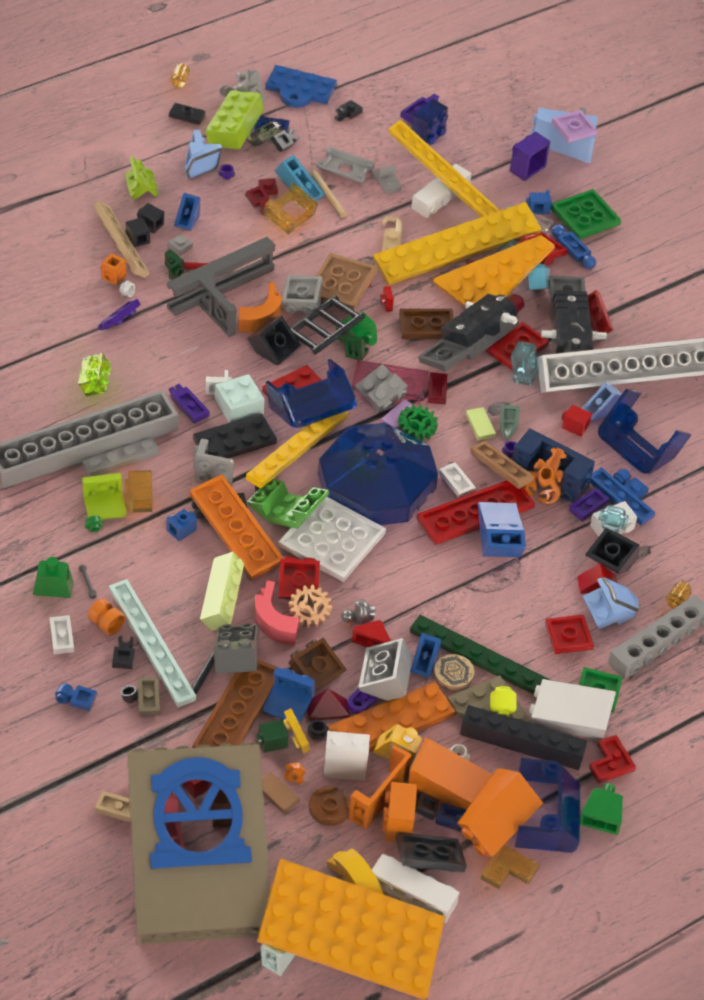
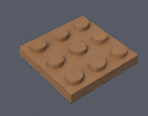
(345, 279)

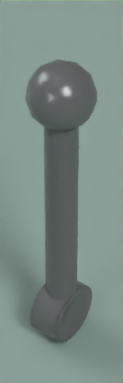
(92, 593)

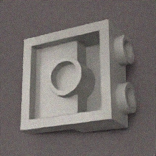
(302, 293)
(381, 388)

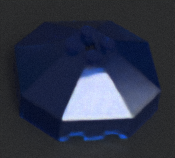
(376, 485)

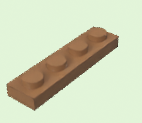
(502, 464)

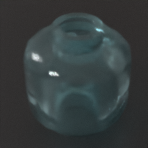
(613, 518)

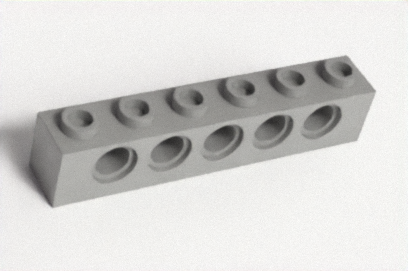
(658, 637)

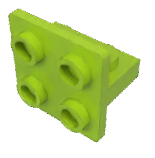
(140, 179)

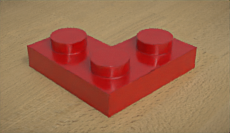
(615, 760)

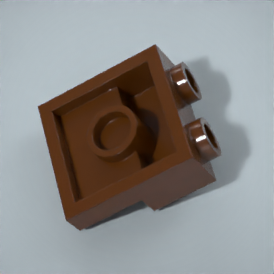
(317, 662)

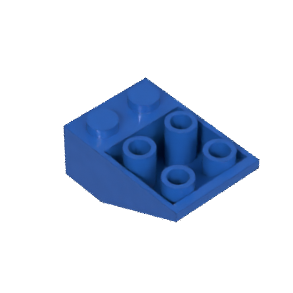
(501, 530)

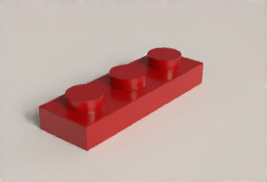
(598, 314)

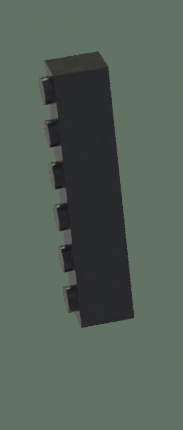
(523, 737)

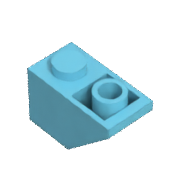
(539, 278)

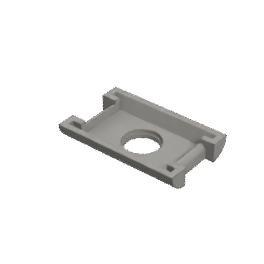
(338, 158)

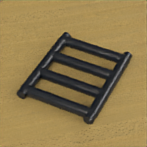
(329, 338)

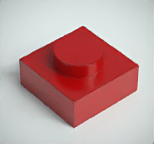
(387, 298)

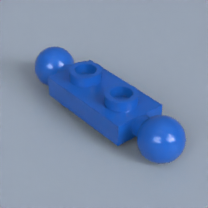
(575, 247)

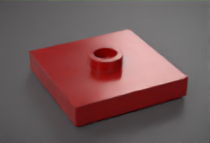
(569, 634)

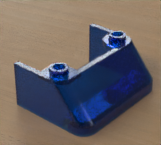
(313, 401)
(619, 434)
(556, 831)

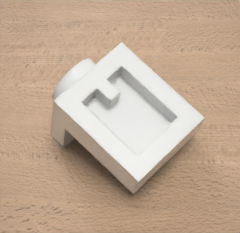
(211, 381)

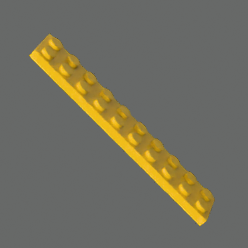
(456, 243)

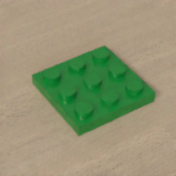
(585, 214)

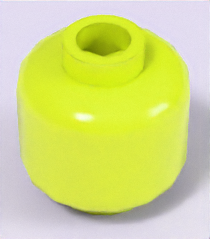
(503, 701)

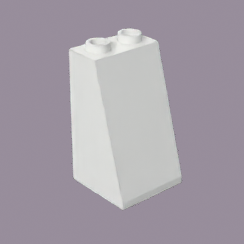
(572, 708)

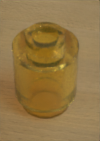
(180, 75)
(678, 594)

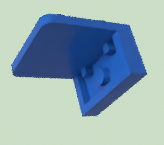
(289, 692)

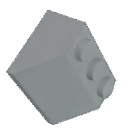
(386, 670)

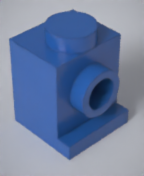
(539, 202)
(181, 524)

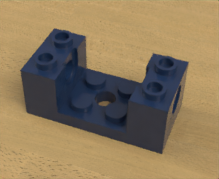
(576, 467)

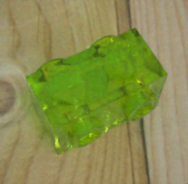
(94, 374)

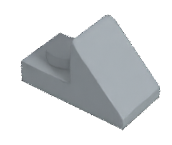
(387, 179)

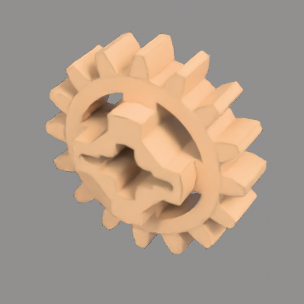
(316, 600)

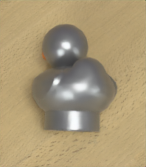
(362, 613)

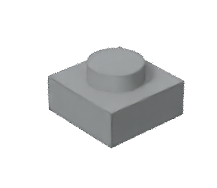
(180, 244)

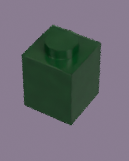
(272, 736)

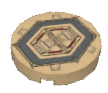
(454, 672)

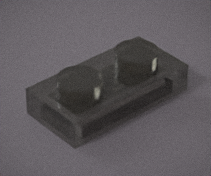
(262, 134)

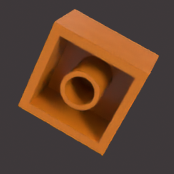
(399, 810)

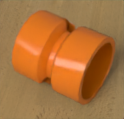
(106, 616)

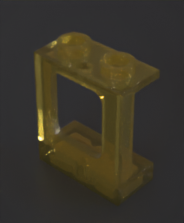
(283, 220)

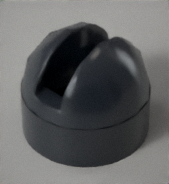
(129, 693)

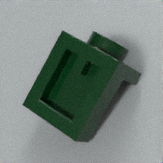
(174, 264)
(355, 347)

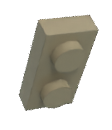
(148, 696)

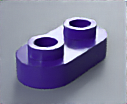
(361, 699)

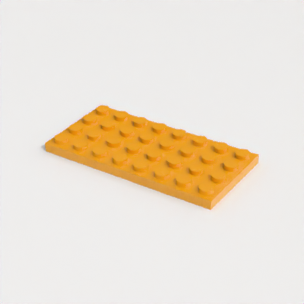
(351, 929)

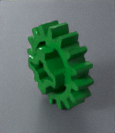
(419, 422)

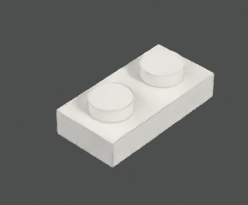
(457, 480)
(61, 634)

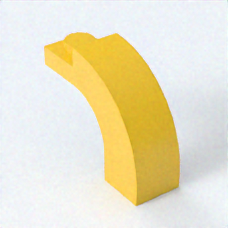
(354, 869)

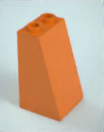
(447, 775)
(498, 811)

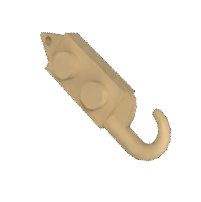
(392, 236)

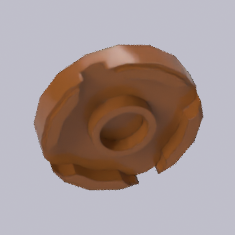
(329, 806)

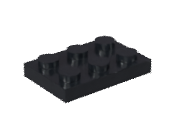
(430, 852)

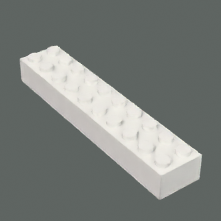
(621, 365)

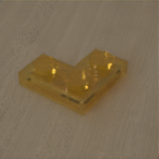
(508, 862)

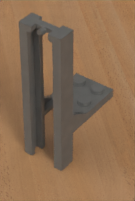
(211, 294)

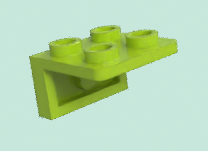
(104, 496)

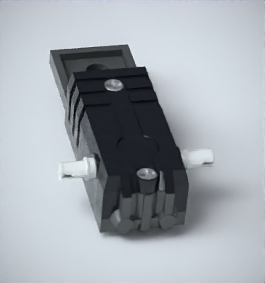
(570, 316)
(472, 332)

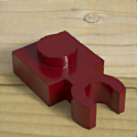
(257, 197)

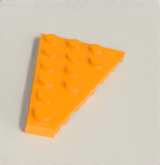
(496, 273)

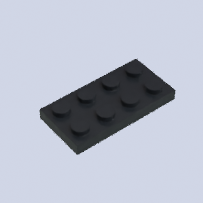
(238, 437)

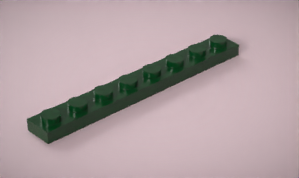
(479, 655)

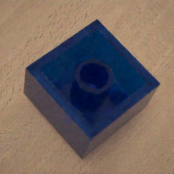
(430, 121)

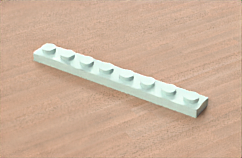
(152, 643)

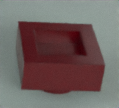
(269, 186)

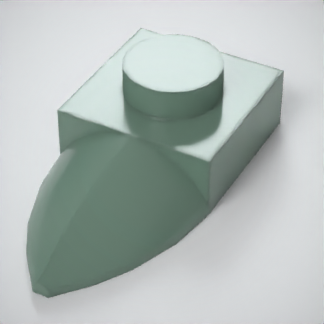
(509, 420)

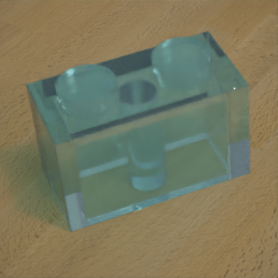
(524, 363)

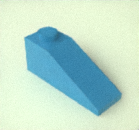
(292, 171)

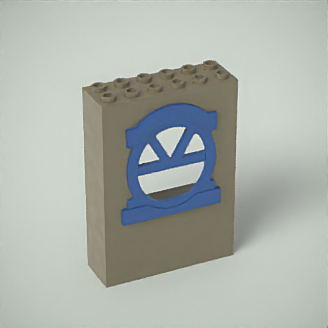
(189, 892)

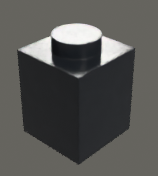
(152, 217)
(137, 232)

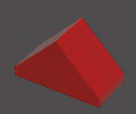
(588, 580)
(370, 634)

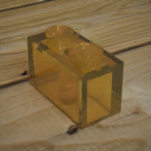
(140, 491)

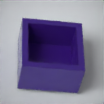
(529, 156)

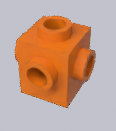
(113, 269)

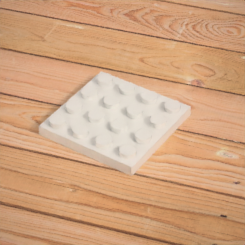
(334, 538)

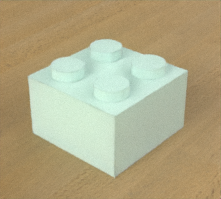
(239, 398)

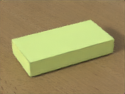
(480, 424)

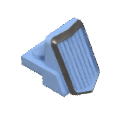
(201, 156)
(611, 603)

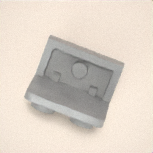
(211, 466)

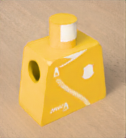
(402, 738)

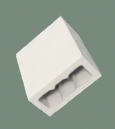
(346, 756)

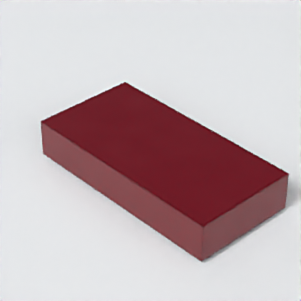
(437, 388)

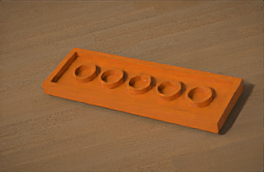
(236, 526)
(416, 710)

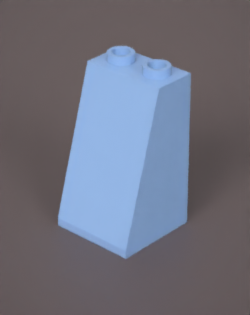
(577, 149)

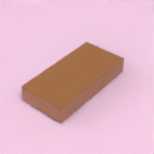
(279, 793)

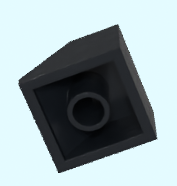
(274, 340)
(614, 551)

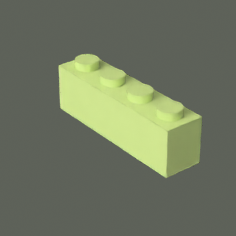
(222, 591)

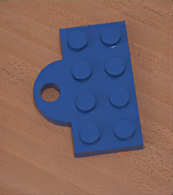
(300, 86)

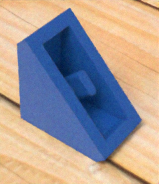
(188, 212)
(426, 655)

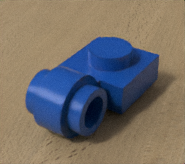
(634, 485)
(80, 698)

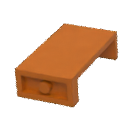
(365, 809)

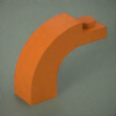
(254, 317)

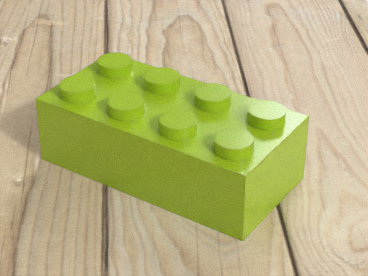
(235, 119)

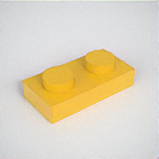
(299, 738)

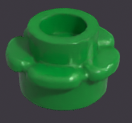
(93, 523)

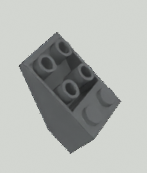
(236, 648)

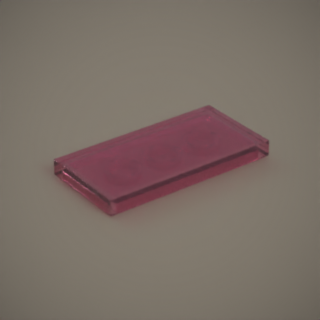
(414, 378)

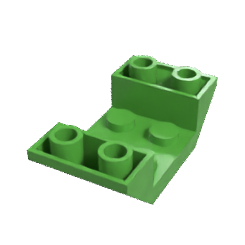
(285, 509)

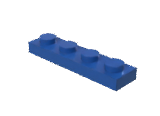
(619, 493)

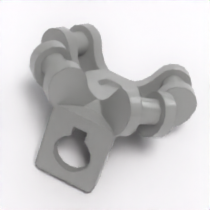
(250, 85)

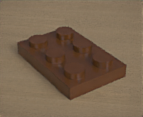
(423, 322)

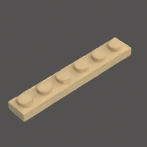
(120, 237)

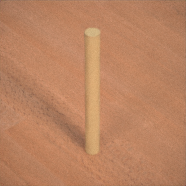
(328, 193)

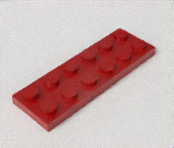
(462, 514)

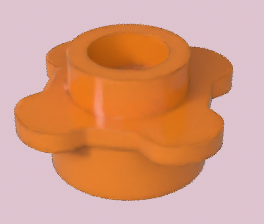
(294, 773)

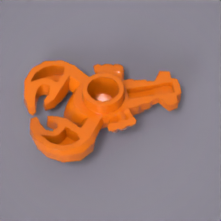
(547, 477)

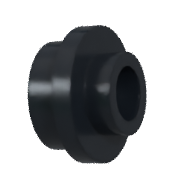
(317, 725)

